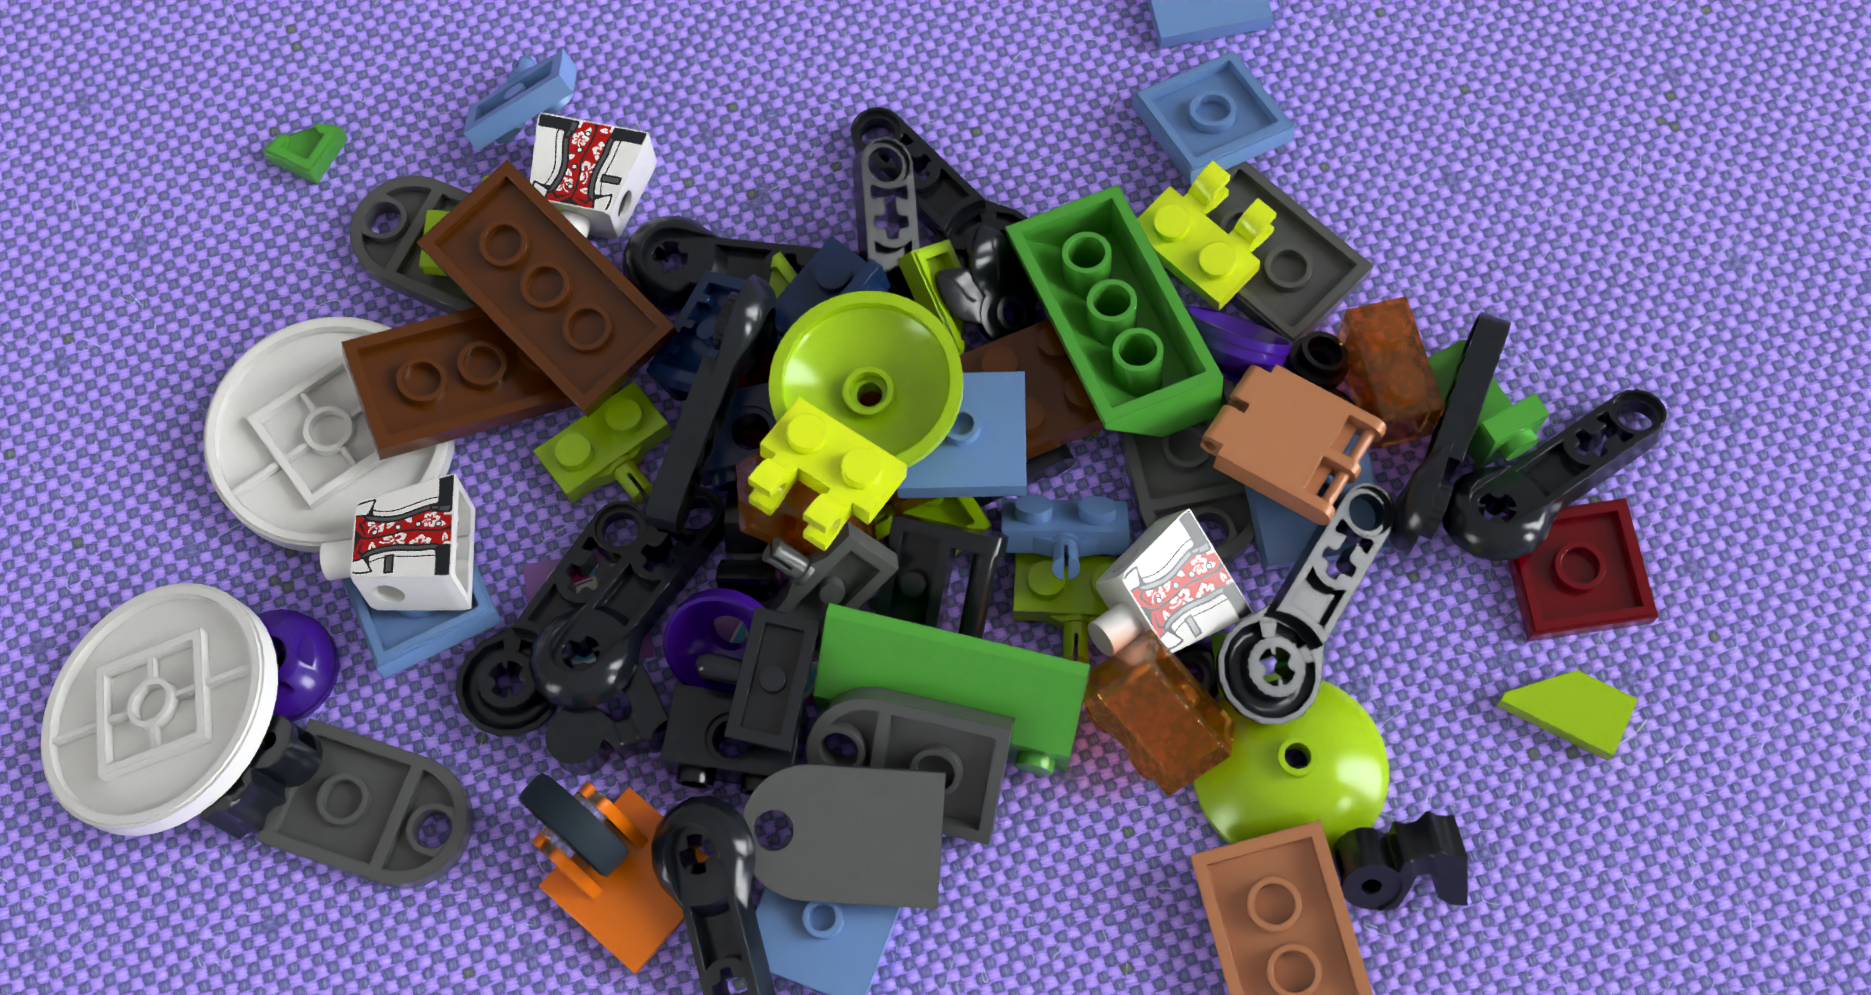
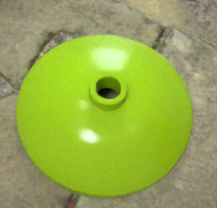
(879, 346)
(1262, 794)

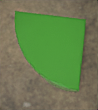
(307, 151)

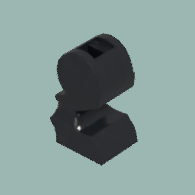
(745, 567)
(586, 736)
(283, 760)
(1383, 866)

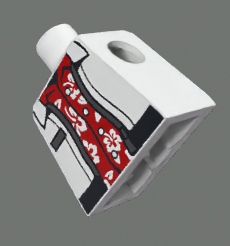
(591, 171)
(410, 548)
(1168, 585)

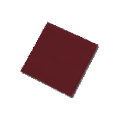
(1584, 575)

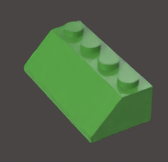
(1118, 316)
(962, 670)

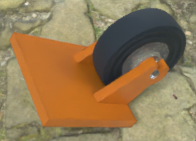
(605, 866)

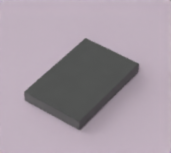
(1302, 263)

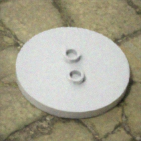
(294, 442)
(159, 709)

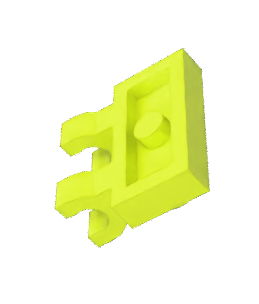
(1196, 247)
(830, 459)

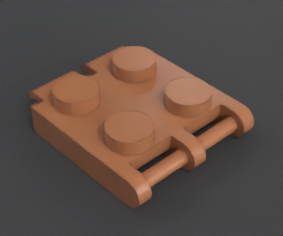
(1289, 438)

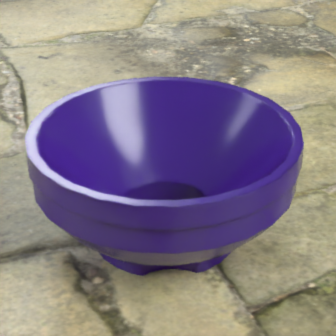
(1239, 342)
(693, 632)
(309, 664)

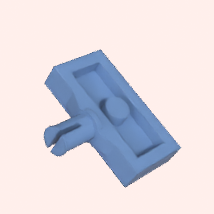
(526, 93)
(1066, 529)

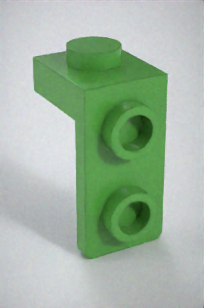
(1501, 427)

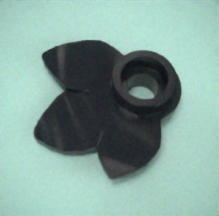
(988, 284)

